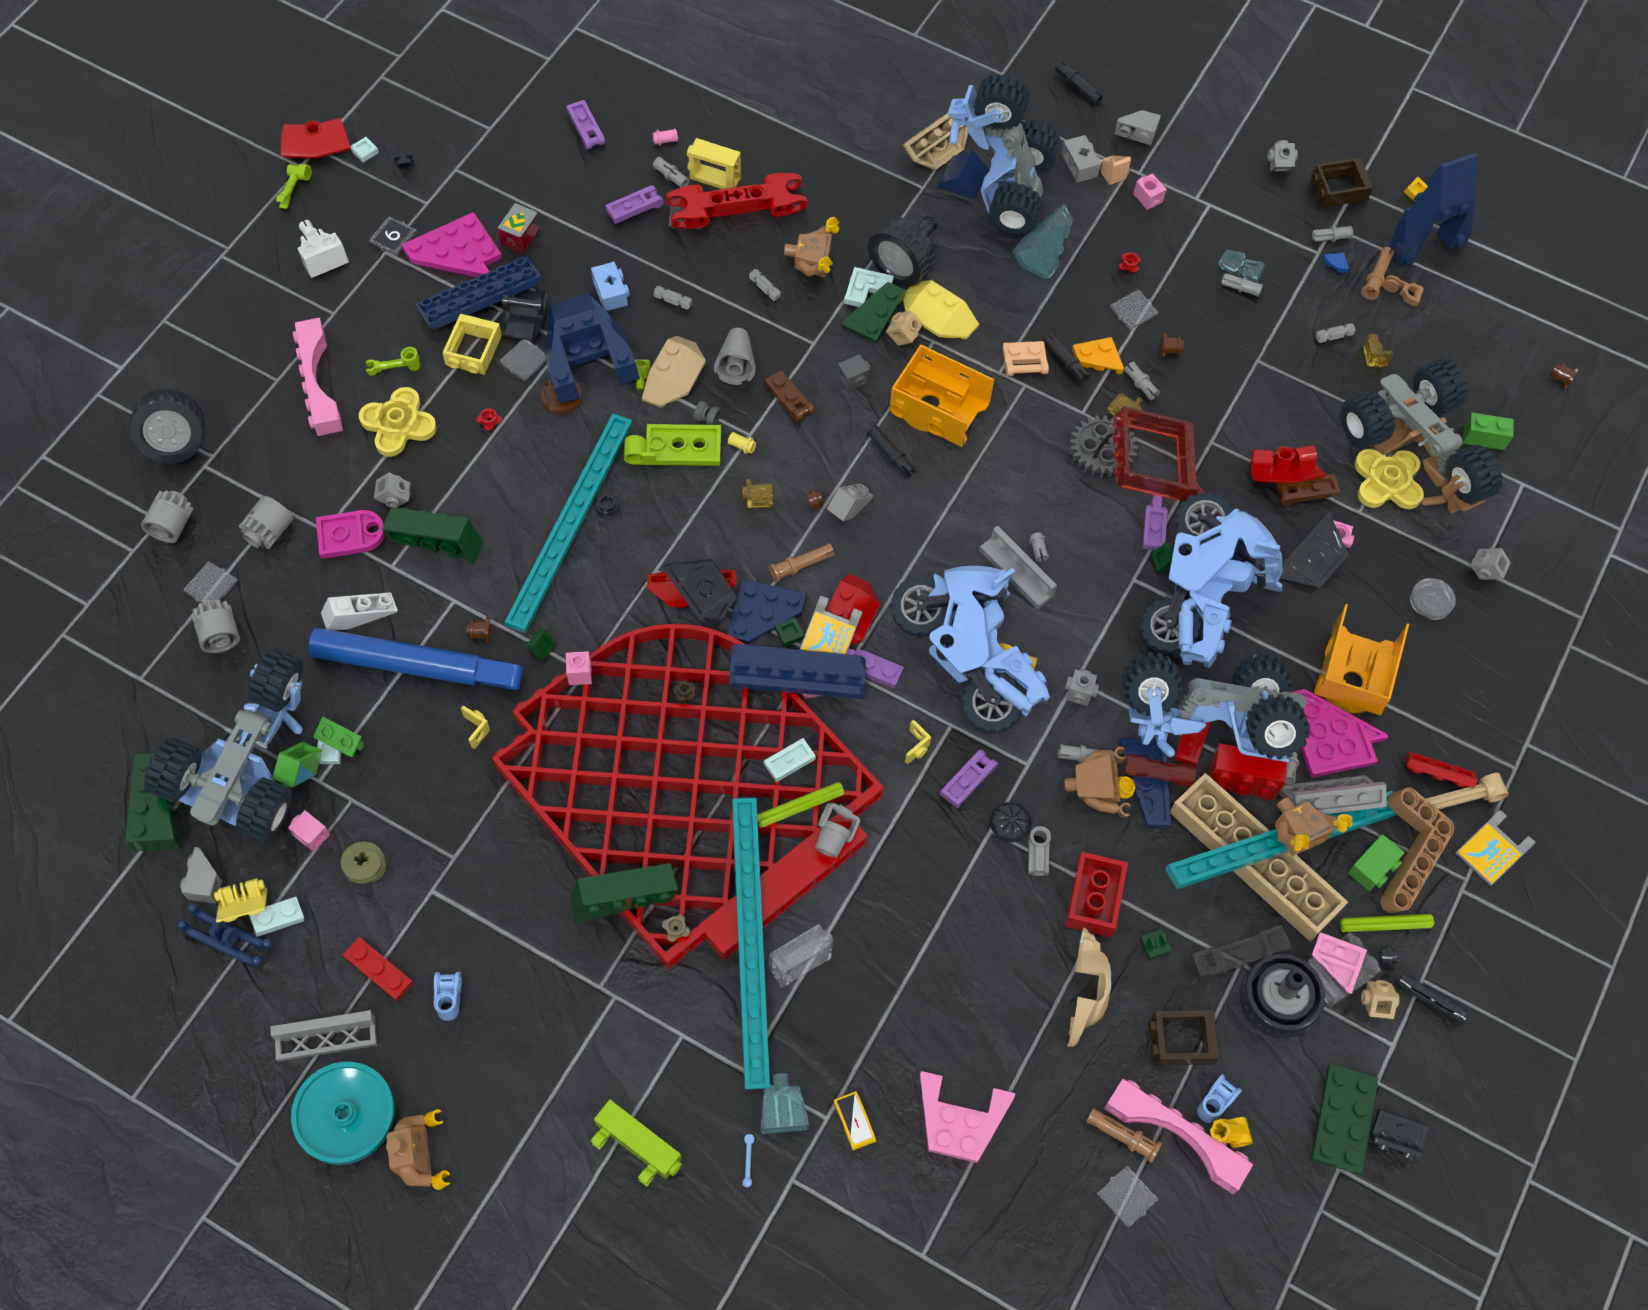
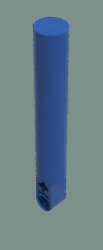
(412, 659)

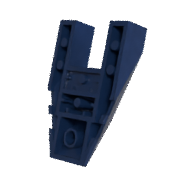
(1447, 198)
(580, 333)

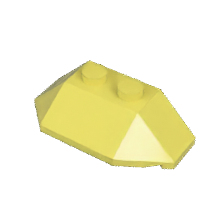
(940, 310)

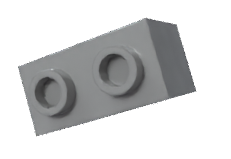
(1081, 158)

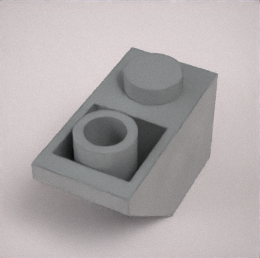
(1138, 126)
(849, 501)
(200, 879)

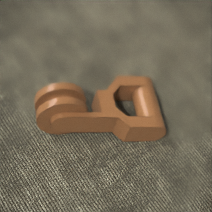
(1393, 283)

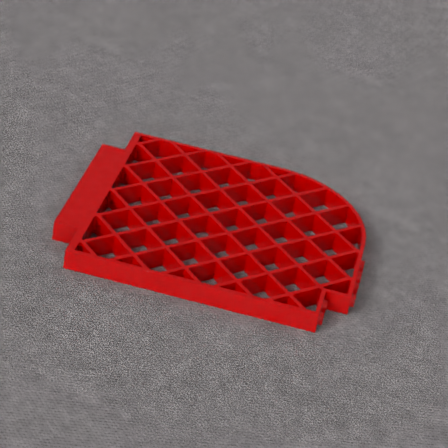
(780, 882)

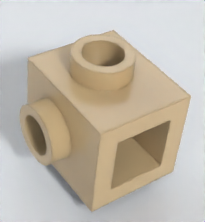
(904, 327)
(1380, 999)

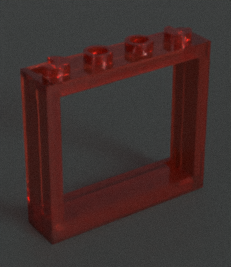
(1164, 425)

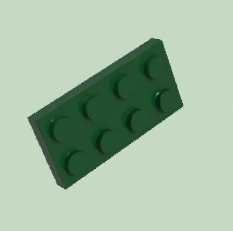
(1344, 1119)

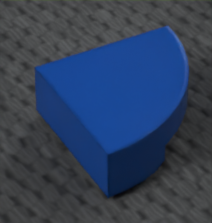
(1337, 262)

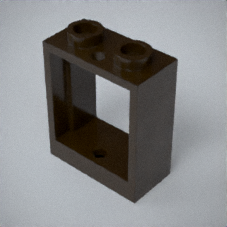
(1351, 167)
(1208, 1034)

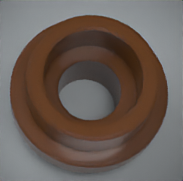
(815, 499)

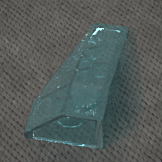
(1042, 246)

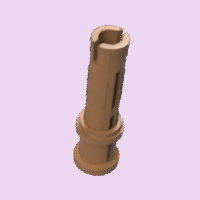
(1376, 278)
(792, 565)
(1135, 1140)

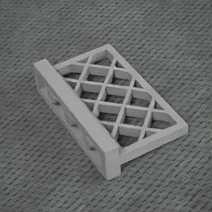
(1338, 794)

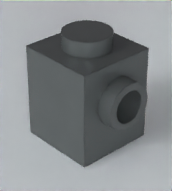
(853, 372)

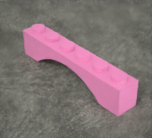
(312, 343)
(1223, 1165)

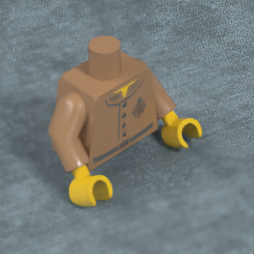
(814, 250)
(1305, 826)
(410, 1153)

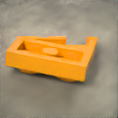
(1099, 355)

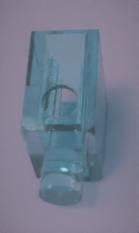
(783, 1108)

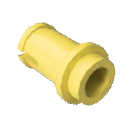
(742, 443)

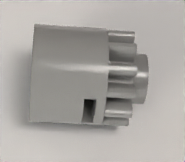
(167, 516)
(265, 523)
(215, 626)

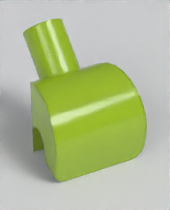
(643, 368)

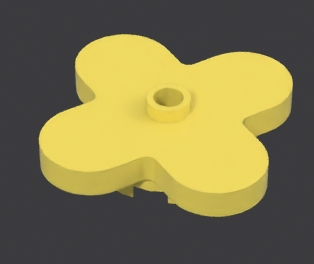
(397, 421)
(1388, 479)

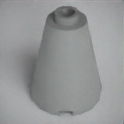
(735, 359)

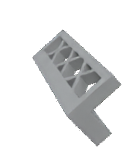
(1028, 576)
(321, 1027)

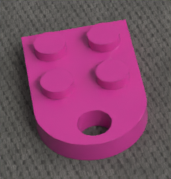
(348, 533)

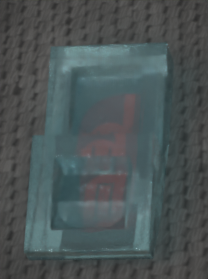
(1237, 264)

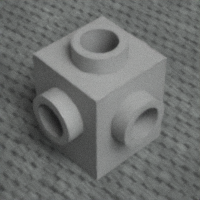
(1282, 156)
(392, 490)
(1490, 563)
(1081, 687)

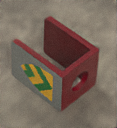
(517, 228)

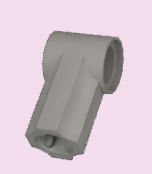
(1038, 853)

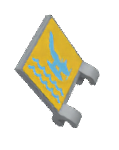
(829, 631)
(1491, 851)

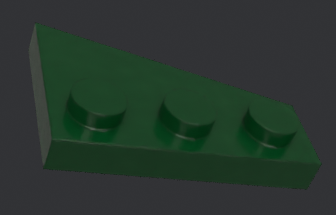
(875, 313)

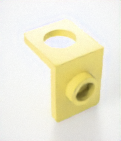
(479, 720)
(921, 748)

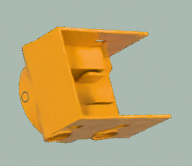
(957, 396)
(1371, 660)

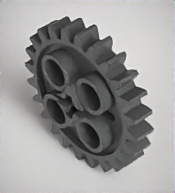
(1087, 436)

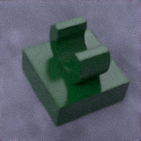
(1163, 557)
(789, 632)
(541, 644)
(1155, 944)

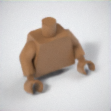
(1099, 781)

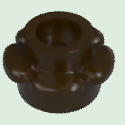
(684, 696)

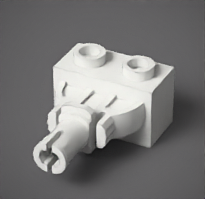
(320, 251)

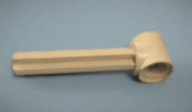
(1489, 788)

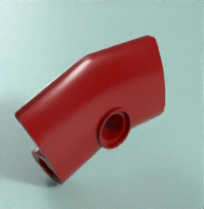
(314, 139)
(1285, 465)

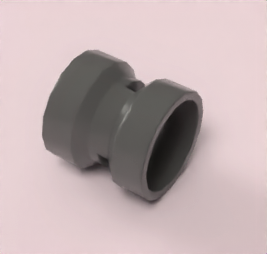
(707, 413)

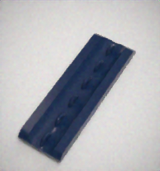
(478, 292)
(797, 671)

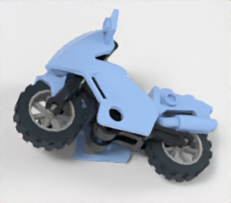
(1221, 559)
(970, 645)

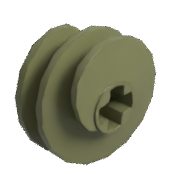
(368, 871)

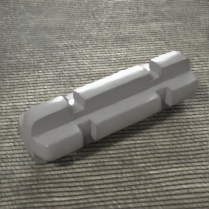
(765, 285)
(672, 297)
(1335, 332)

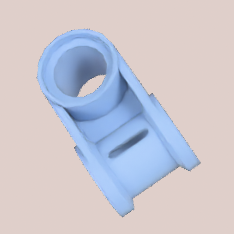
(447, 990)
(1220, 1096)

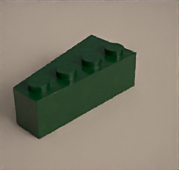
(434, 532)
(150, 817)
(622, 891)

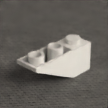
(355, 610)

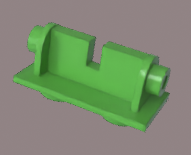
(338, 737)

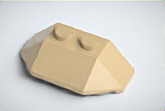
(932, 144)
(673, 372)

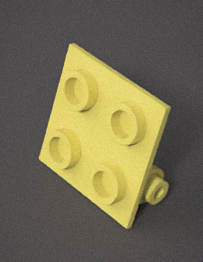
(249, 903)

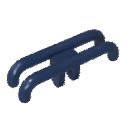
(224, 936)

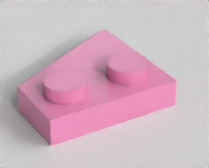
(1340, 959)

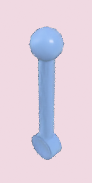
(749, 1140)

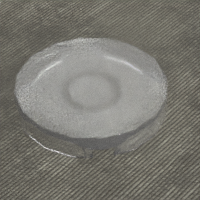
(1433, 598)

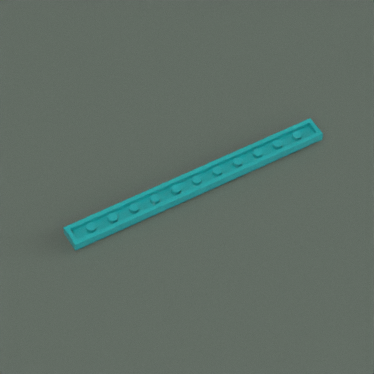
(568, 524)
(1255, 850)
(750, 944)

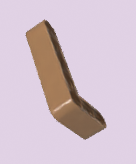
(1427, 826)

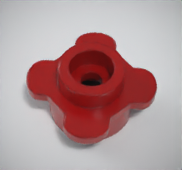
(1130, 258)
(489, 414)

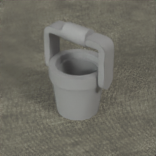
(832, 835)

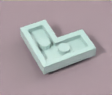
(862, 283)

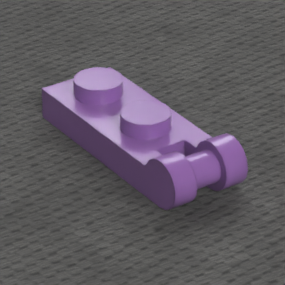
(585, 124)
(634, 204)
(968, 779)

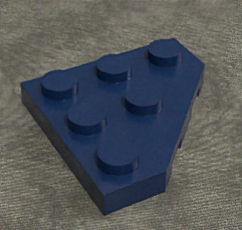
(761, 608)

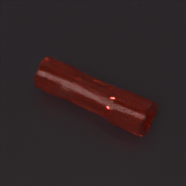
(1176, 773)

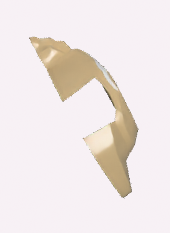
(1090, 1011)

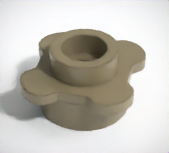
(669, 925)

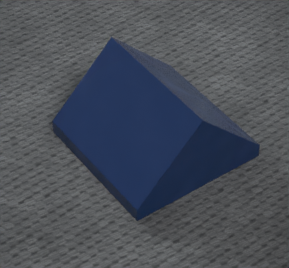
(964, 174)

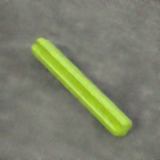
(800, 804)
(1386, 923)

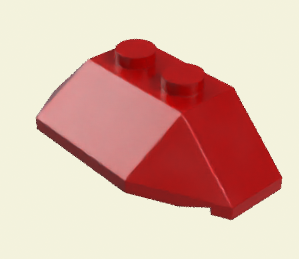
(664, 588)
(856, 594)

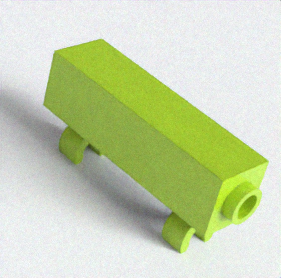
(638, 1140)

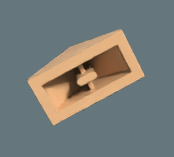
(1115, 168)

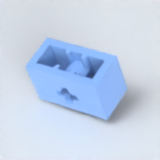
(609, 286)

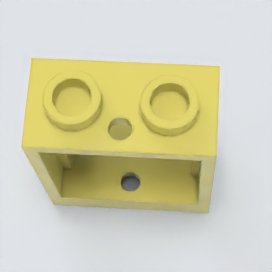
(717, 155)
(475, 327)

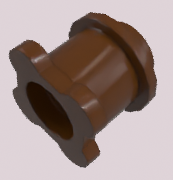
(1171, 345)
(1564, 374)
(479, 629)

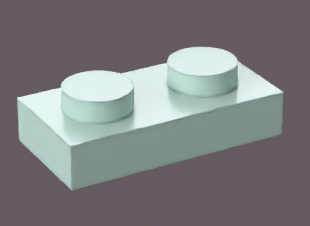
(789, 760)
(277, 916)

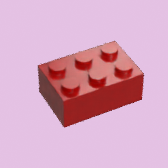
(1247, 773)
(1096, 894)

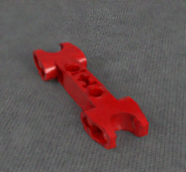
(702, 205)

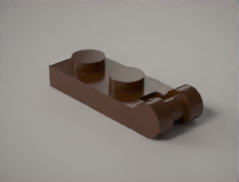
(789, 396)
(1309, 490)

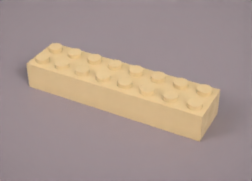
(1280, 880)

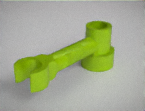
(296, 172)
(409, 358)

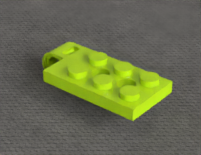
(659, 448)

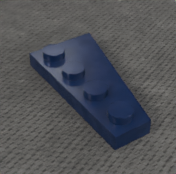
(1150, 792)

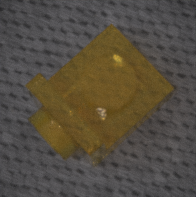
(1374, 353)
(1121, 401)
(758, 495)

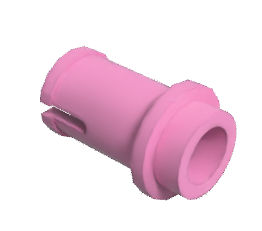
(664, 136)

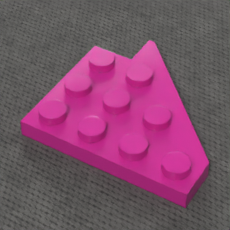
(455, 247)
(1336, 738)

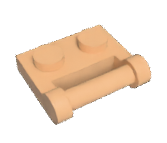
(1025, 354)

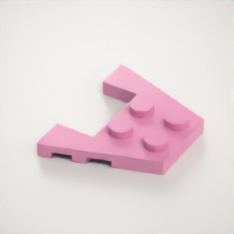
(957, 1129)

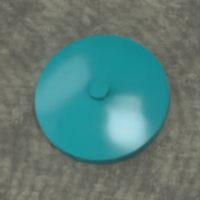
(342, 1113)

